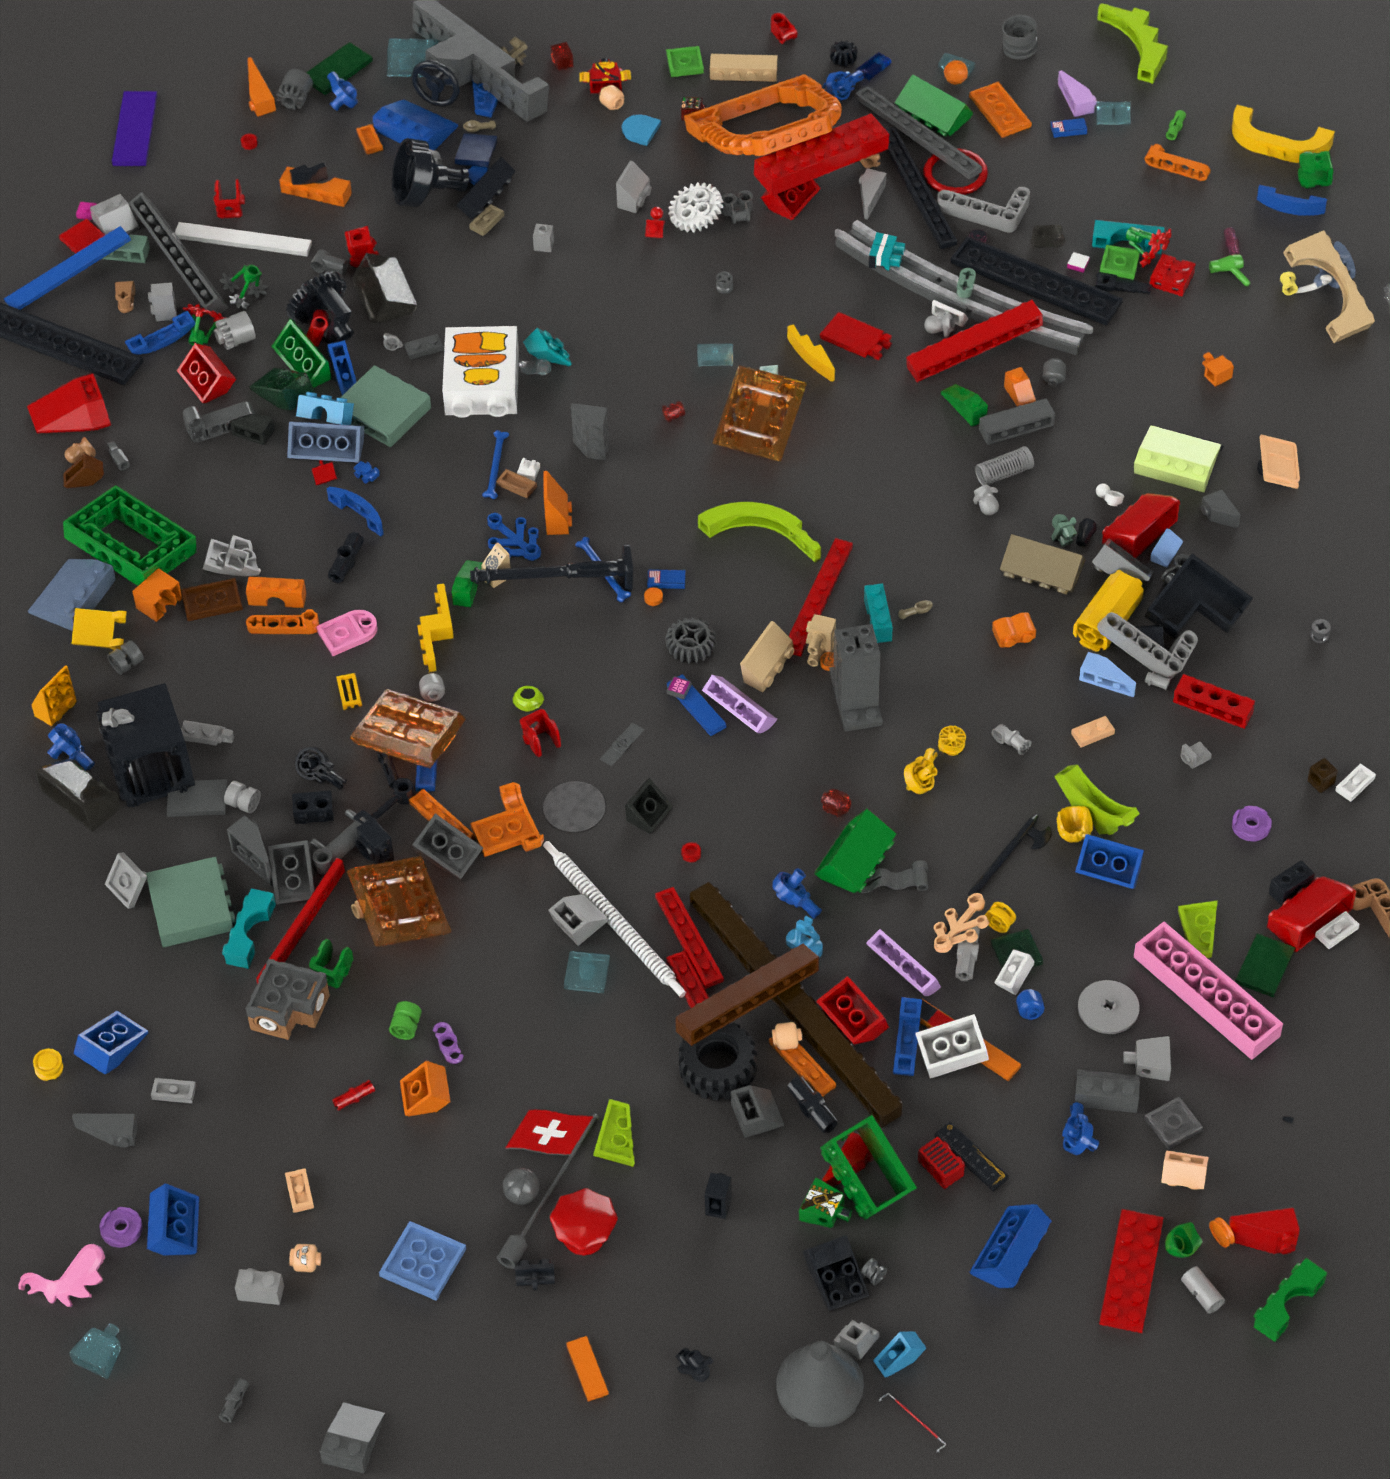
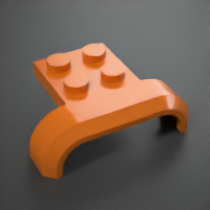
(509, 827)

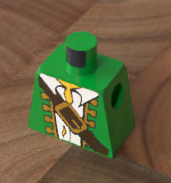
(823, 1205)

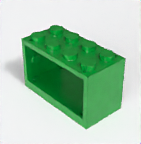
(883, 1155)

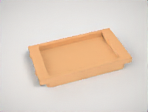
(1279, 461)

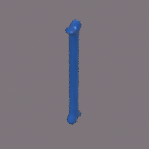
(490, 492)
(584, 544)

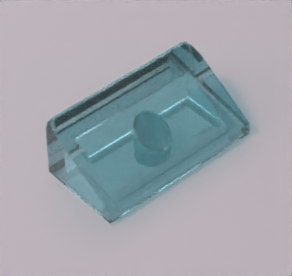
(715, 354)

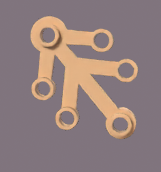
(945, 942)

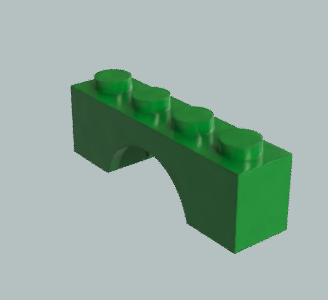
(1304, 1281)

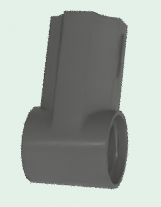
(324, 261)

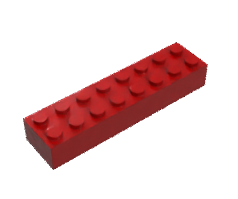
(821, 154)

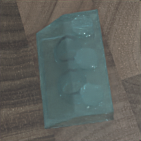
(406, 54)

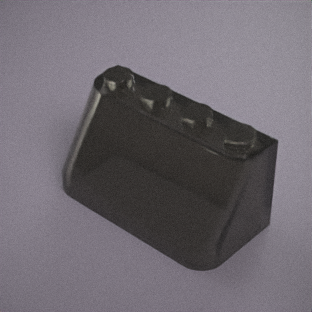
(383, 288)
(78, 792)

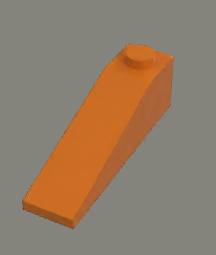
(261, 98)

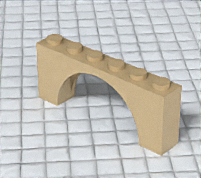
(1319, 252)

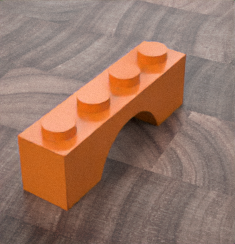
(333, 192)

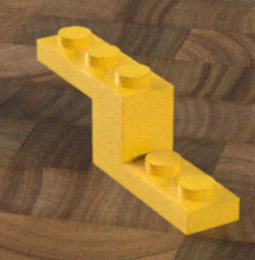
(435, 628)

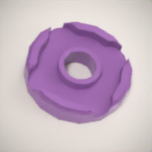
(1248, 832)
(124, 1237)

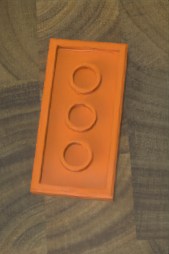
(1000, 109)

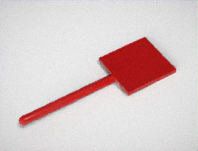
(324, 473)

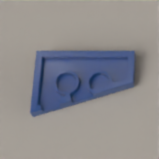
(483, 101)

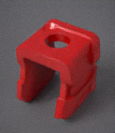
(236, 203)
(359, 243)
(544, 724)

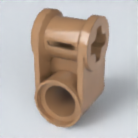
(125, 295)

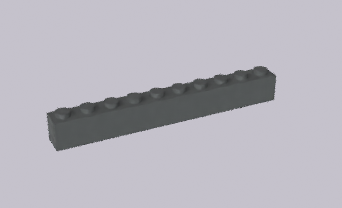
(177, 254)

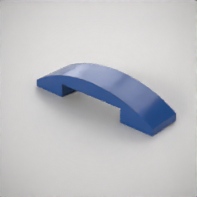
(1290, 204)
(181, 325)
(343, 497)
(906, 1040)

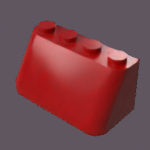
(1143, 523)
(1310, 910)

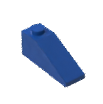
(341, 365)

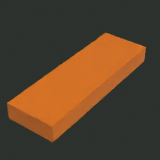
(587, 1368)

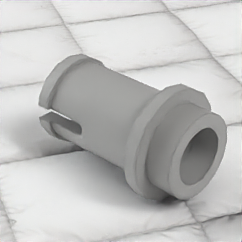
(1157, 680)

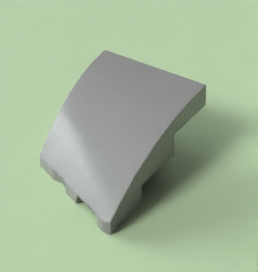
(232, 558)

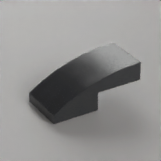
(303, 175)

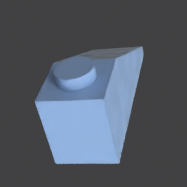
(1105, 674)

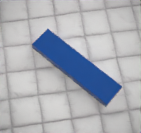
(702, 711)

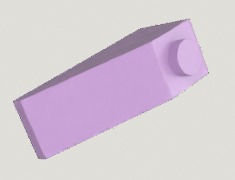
(1077, 95)

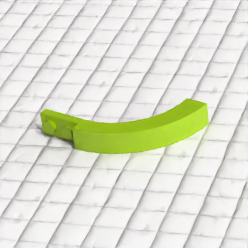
(759, 515)

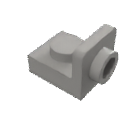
(1195, 754)

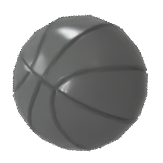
(521, 1186)

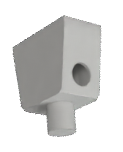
(1151, 1058)

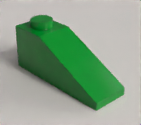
(966, 403)
(463, 589)

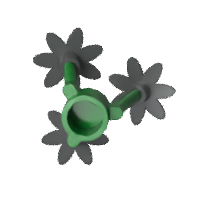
(251, 275)

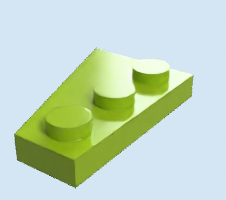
(1199, 925)

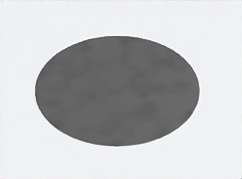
(574, 806)

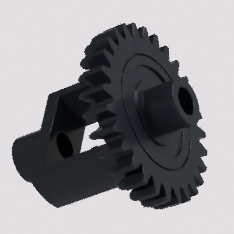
(323, 294)

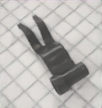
(897, 881)

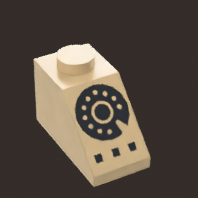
(497, 559)

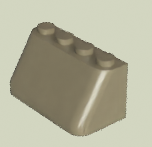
(1042, 564)

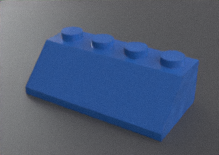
(1011, 1245)

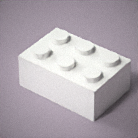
(952, 1046)

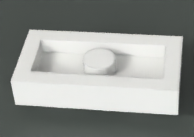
(1355, 782)
(1337, 930)

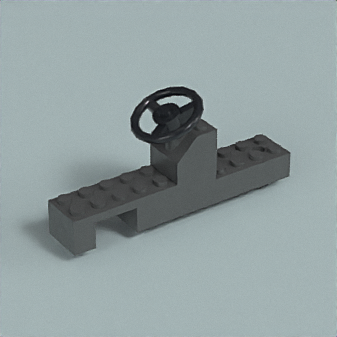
(466, 56)

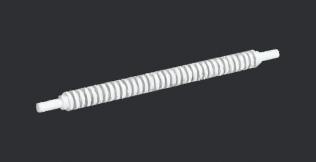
(616, 920)

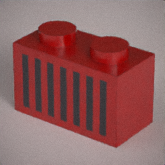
(941, 1162)

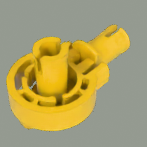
(920, 773)

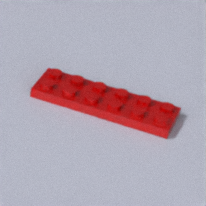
(1131, 1271)

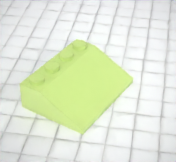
(1176, 458)

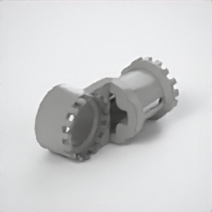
(1004, 735)

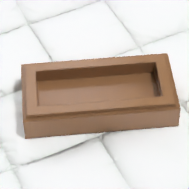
(516, 483)

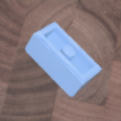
(1166, 548)

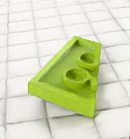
(615, 1134)

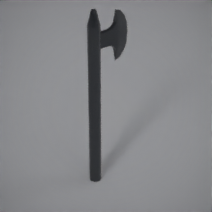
(1040, 839)

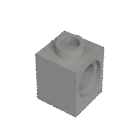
(543, 237)

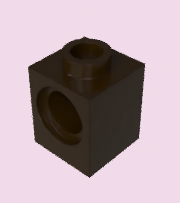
(1322, 775)

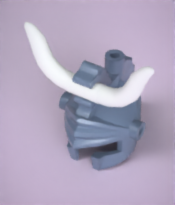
(1324, 278)

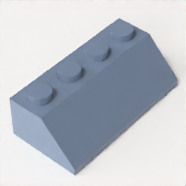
(325, 441)

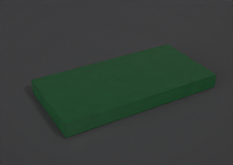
(344, 62)

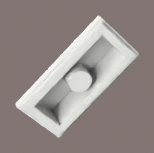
(940, 309)
(1015, 971)

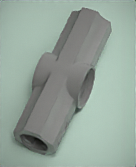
(967, 955)

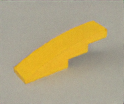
(812, 355)

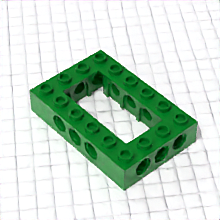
(86, 532)

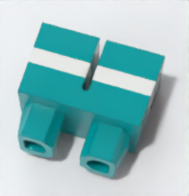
(884, 251)

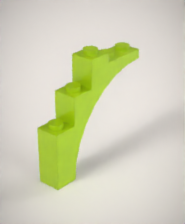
(1144, 37)

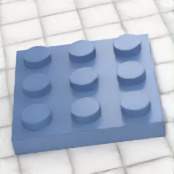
(422, 1260)

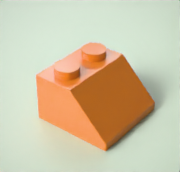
(425, 1089)

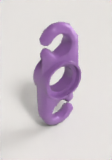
(447, 1051)

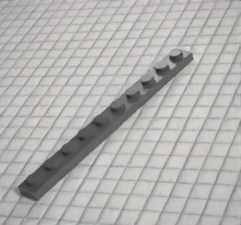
(918, 132)

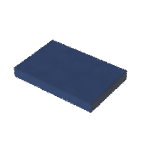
(476, 150)

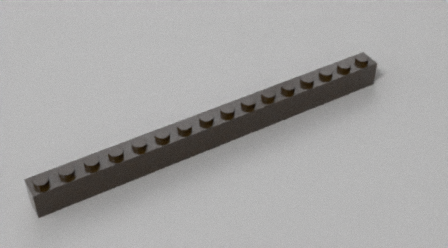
(799, 1007)

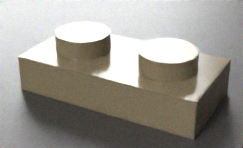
(486, 220)

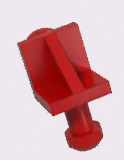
(655, 227)

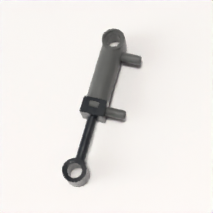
(346, 840)

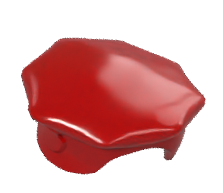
(583, 1221)

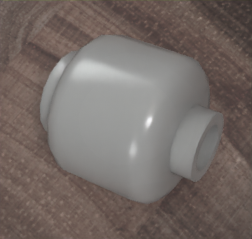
(431, 687)

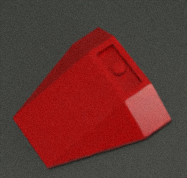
(70, 408)

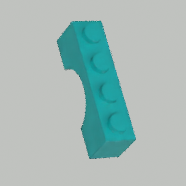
(1112, 232)
(256, 908)

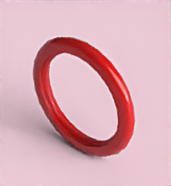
(927, 171)

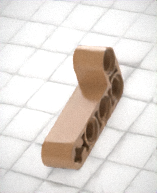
(1375, 900)

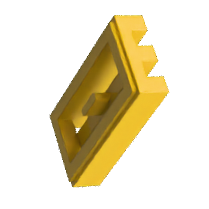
(351, 702)

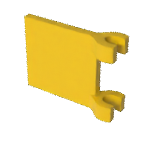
(97, 628)

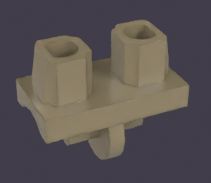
(518, 47)

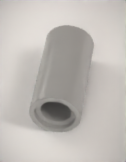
(1203, 1290)

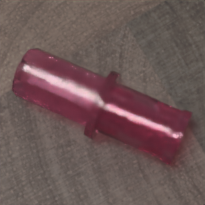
(1231, 241)

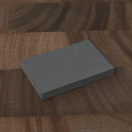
(199, 800)

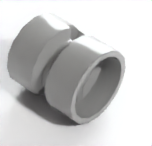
(239, 796)

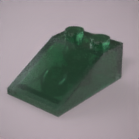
(282, 387)

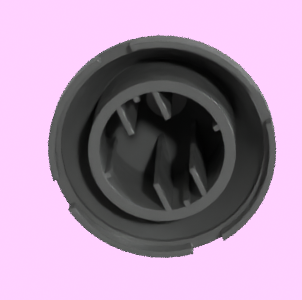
(820, 1384)

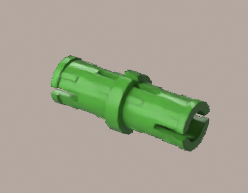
(1175, 125)

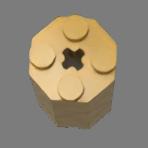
(1117, 595)

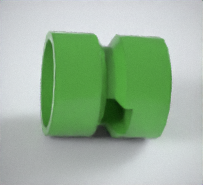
(405, 1020)

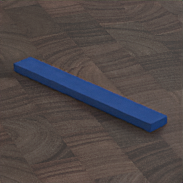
(68, 269)

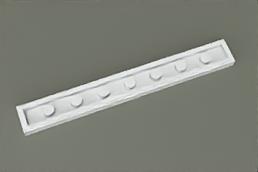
(243, 239)

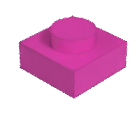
(84, 210)

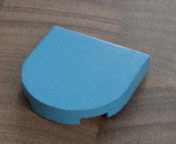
(640, 128)

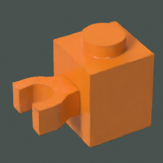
(1217, 369)

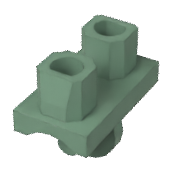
(1064, 529)

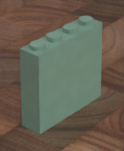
(386, 405)
(190, 901)

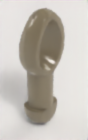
(474, 126)
(920, 607)

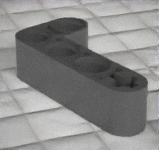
(213, 423)

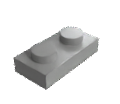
(173, 1090)

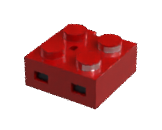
(1172, 275)

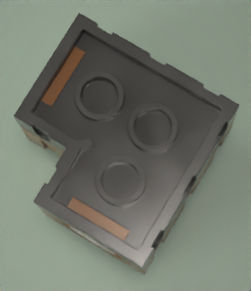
(285, 998)

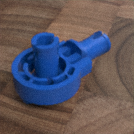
(843, 84)
(344, 90)
(67, 740)
(791, 890)
(1078, 1132)

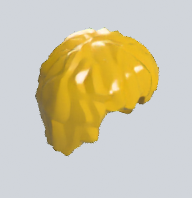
(1074, 823)

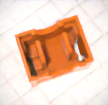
(156, 593)

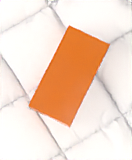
(369, 139)

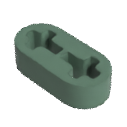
(969, 283)

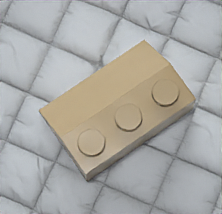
(766, 657)

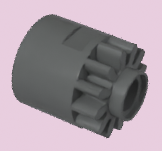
(294, 89)

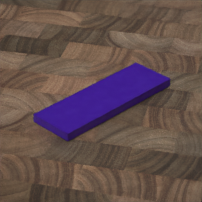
(134, 128)

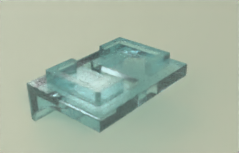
(1122, 113)

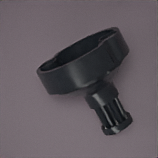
(417, 174)

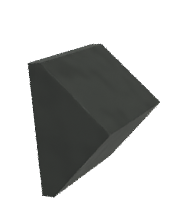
(647, 807)

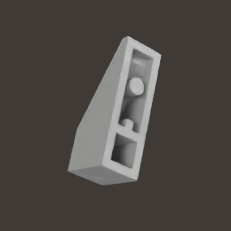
(872, 186)

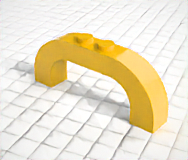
(1275, 145)

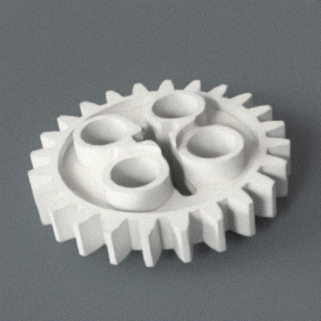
(695, 207)

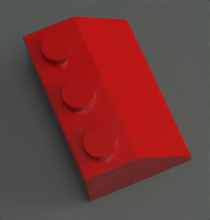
(791, 201)
(205, 373)
(853, 1012)

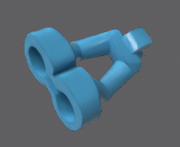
(798, 936)

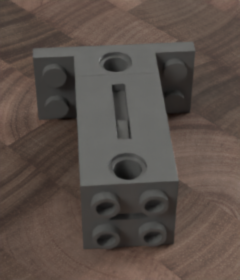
(857, 677)

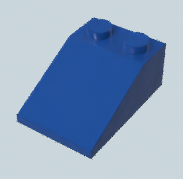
(109, 1042)

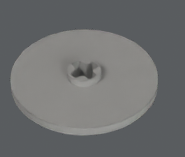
(1115, 995)

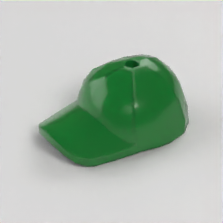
(1182, 1240)

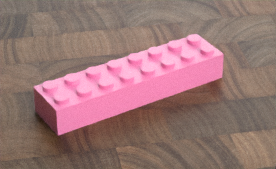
(1208, 990)

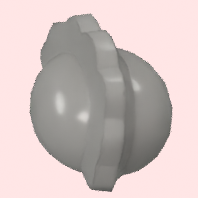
(391, 341)

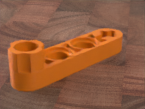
(1157, 153)
(308, 619)

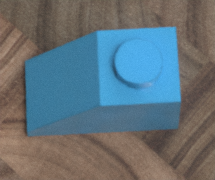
(899, 1353)

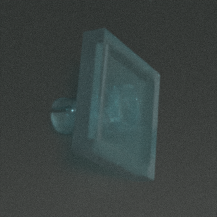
(586, 972)

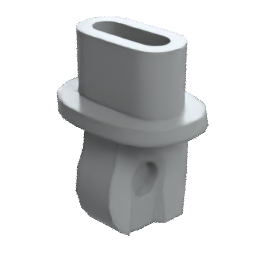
(116, 717)

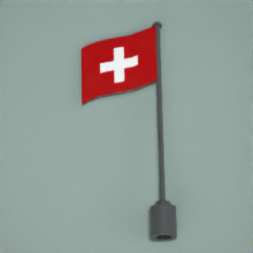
(545, 1134)

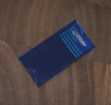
(874, 65)

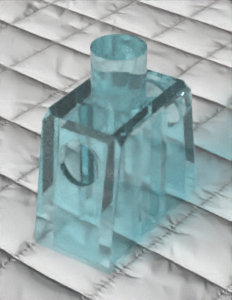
(97, 1350)

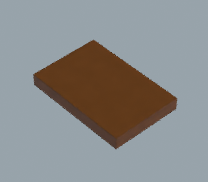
(211, 599)

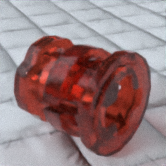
(673, 411)

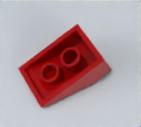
(1267, 1231)

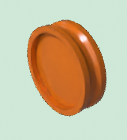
(956, 72)
(1221, 1232)

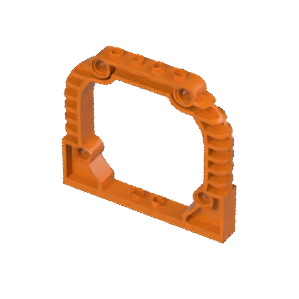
(803, 90)

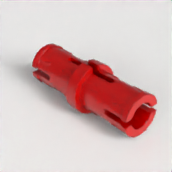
(353, 1095)

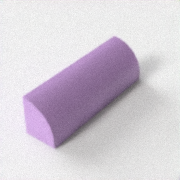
(739, 704)
(903, 963)

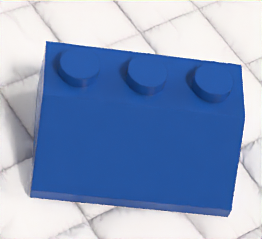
(1110, 861)
(173, 1221)

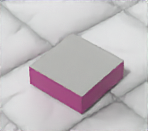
(1078, 262)

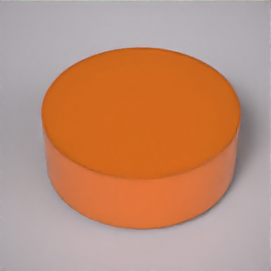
(653, 596)

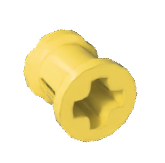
(1288, 283)

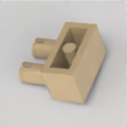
(820, 637)

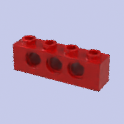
(1214, 701)

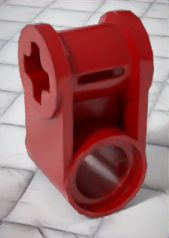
(782, 28)

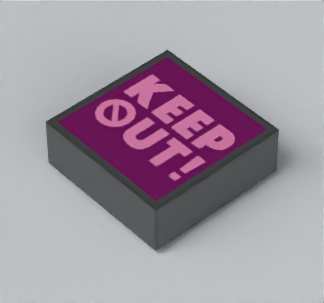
(679, 687)

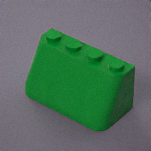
(933, 107)
(856, 852)

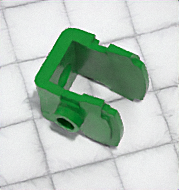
(1315, 169)
(318, 962)

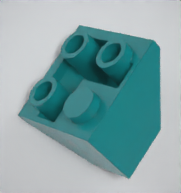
(543, 346)

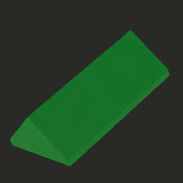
(301, 354)

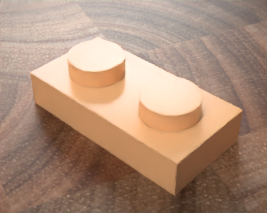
(1093, 731)
(299, 1190)

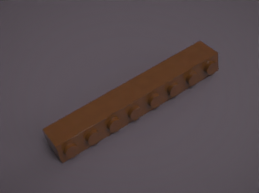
(747, 994)

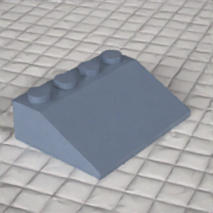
(76, 585)

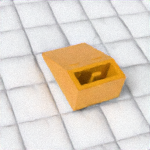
(55, 698)

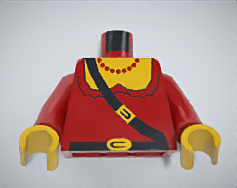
(604, 74)

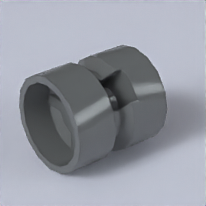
(125, 657)

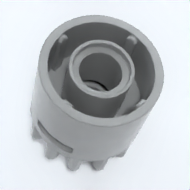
(234, 330)

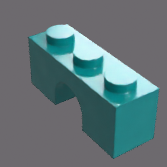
(878, 609)

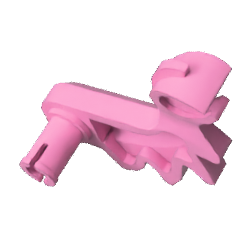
(73, 1282)

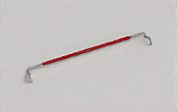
(916, 1418)

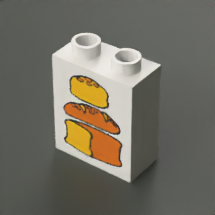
(480, 371)

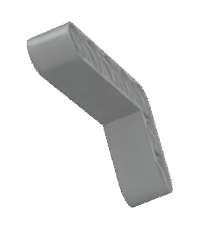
(986, 213)
(1146, 650)

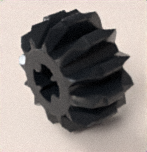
(843, 53)

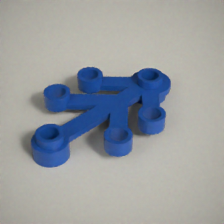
(529, 551)

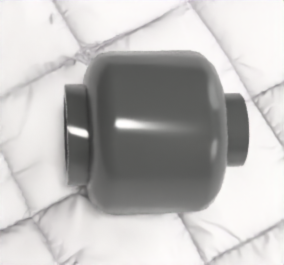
(1054, 371)

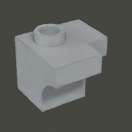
(856, 1339)

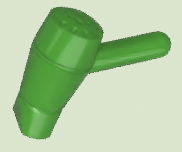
(1230, 263)

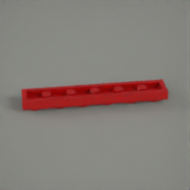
(689, 937)

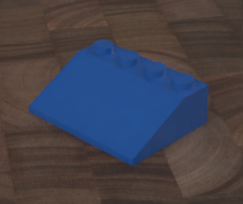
(411, 121)

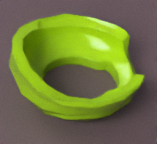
(528, 704)

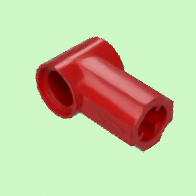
(317, 328)

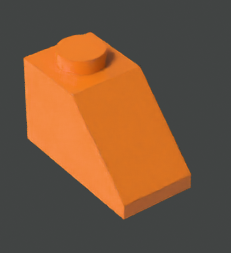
(1019, 387)

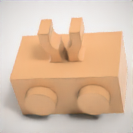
(1184, 1170)

